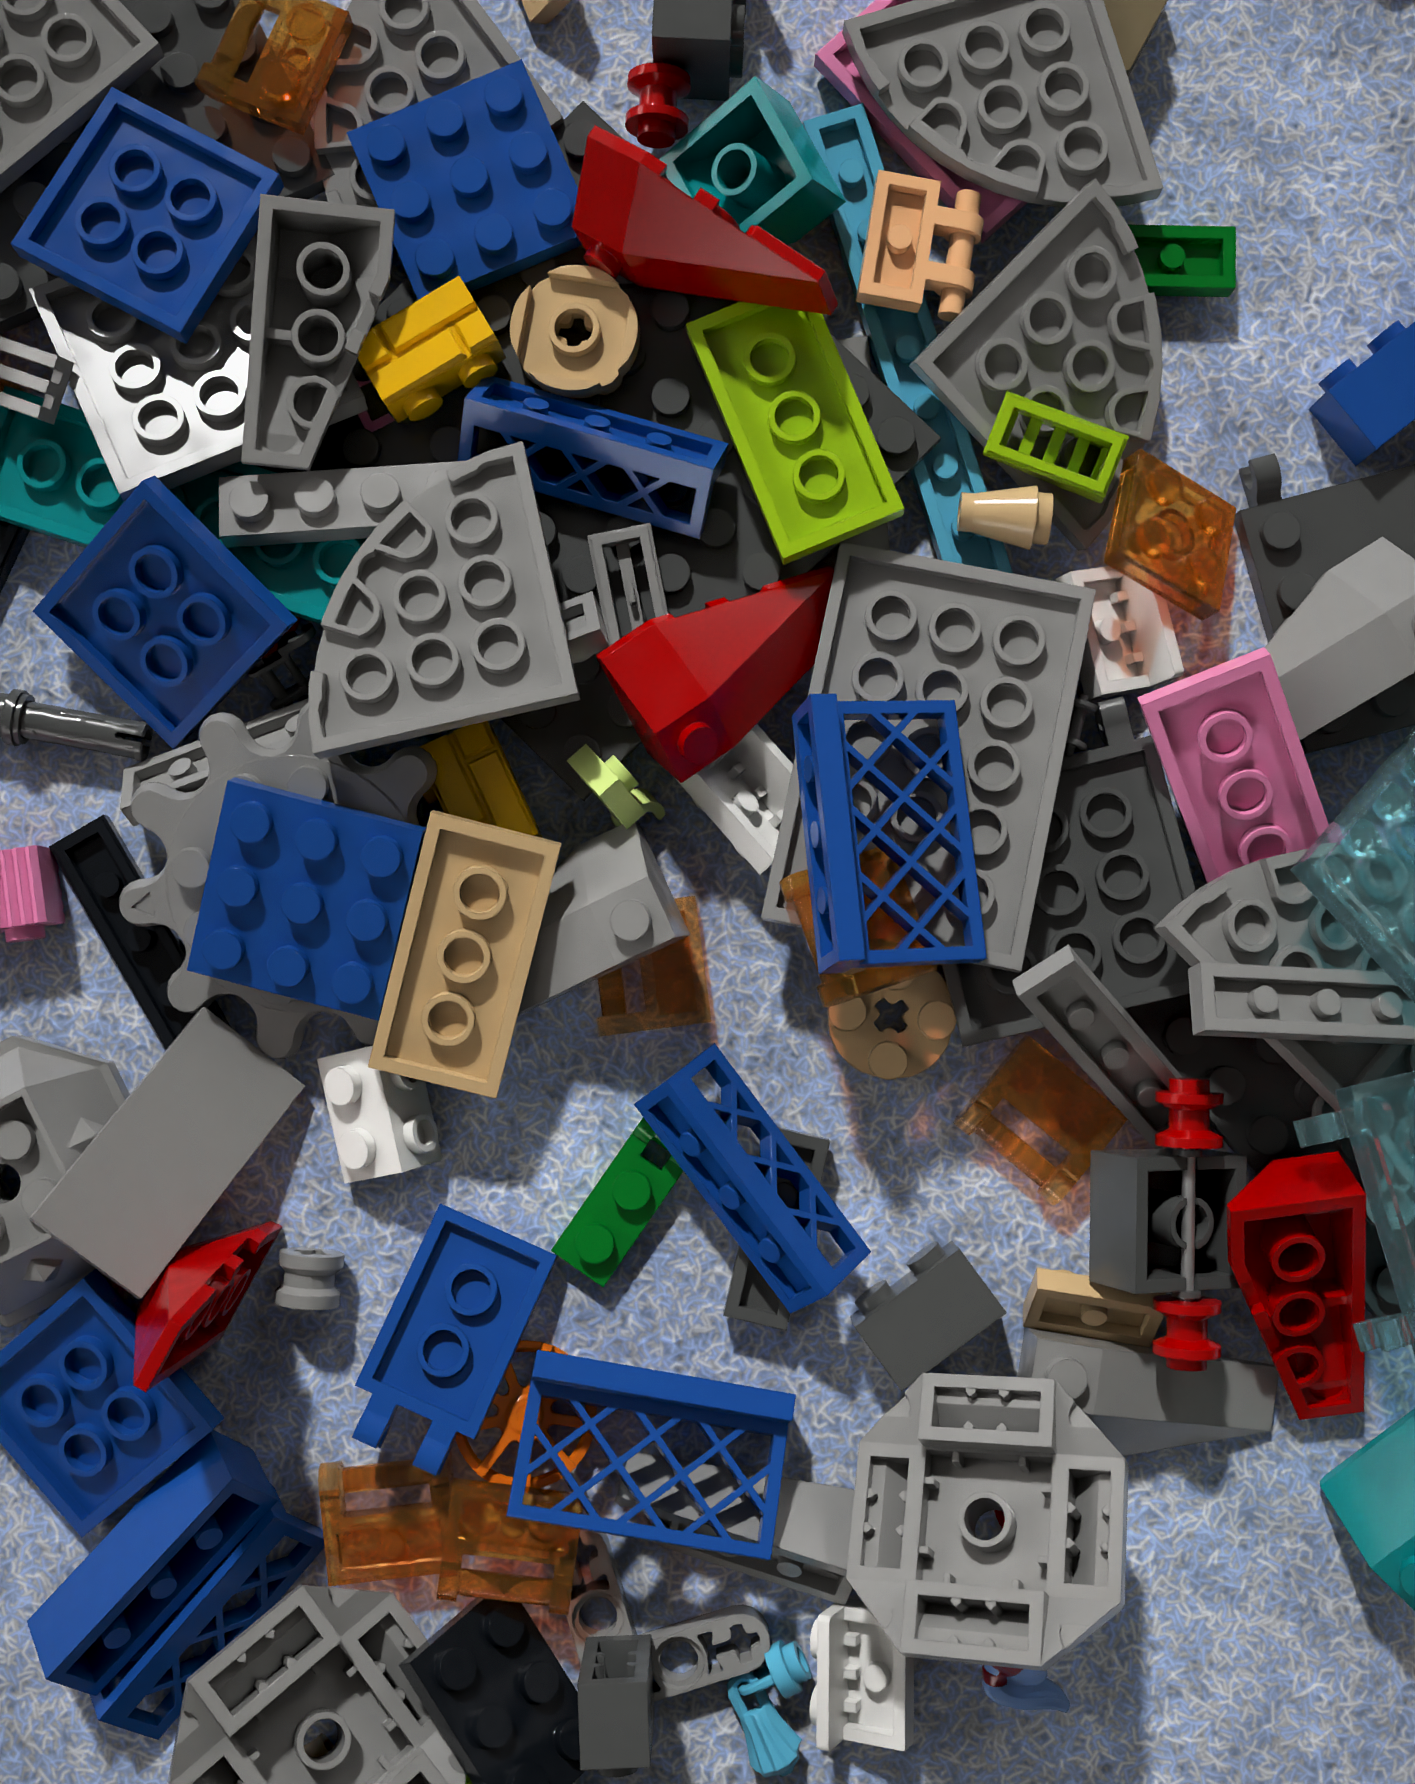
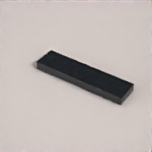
(98, 870)

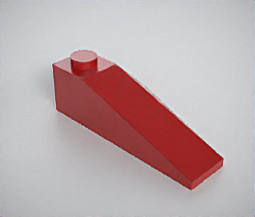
(668, 241)
(716, 672)
(1302, 1270)
(196, 1300)

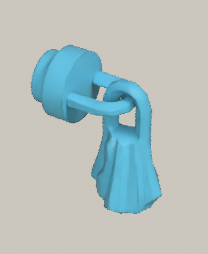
(769, 1739)

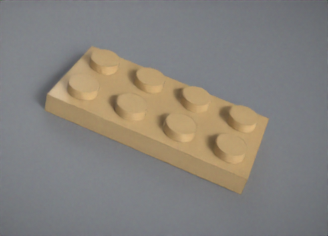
(464, 954)

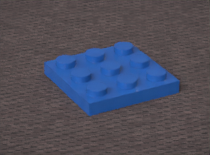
(471, 181)
(147, 215)
(164, 612)
(305, 898)
(78, 1416)

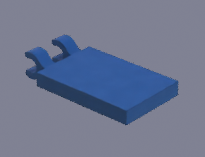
(451, 1332)

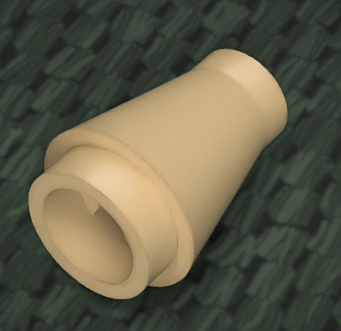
(1008, 515)

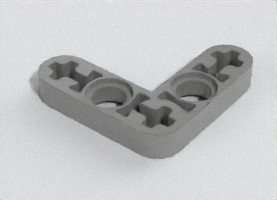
(719, 1622)

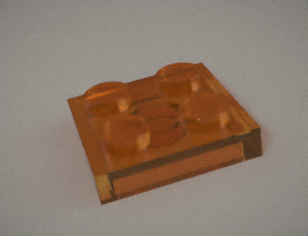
(1170, 535)

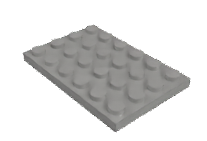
(1011, 663)

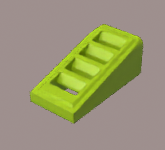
(1109, 441)

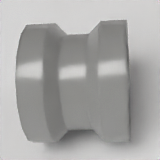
(309, 1278)

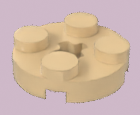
(553, 304)
(889, 1052)

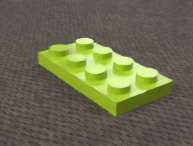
(795, 425)

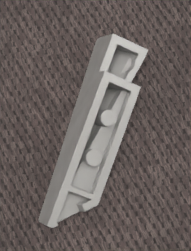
(809, 1527)

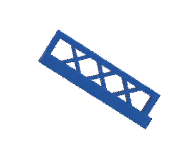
(605, 437)
(744, 1186)
(202, 1617)

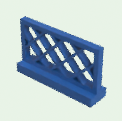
(832, 835)
(662, 1396)

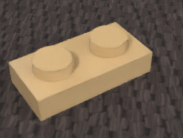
(1078, 1307)

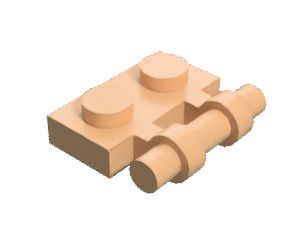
(899, 245)

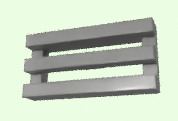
(53, 389)
(621, 539)

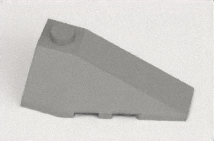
(312, 307)
(1348, 636)
(601, 914)
(1144, 1402)

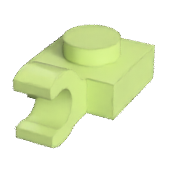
(615, 787)

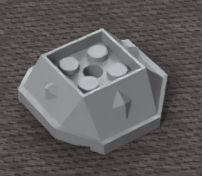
(48, 1116)
(943, 1463)
(306, 1662)

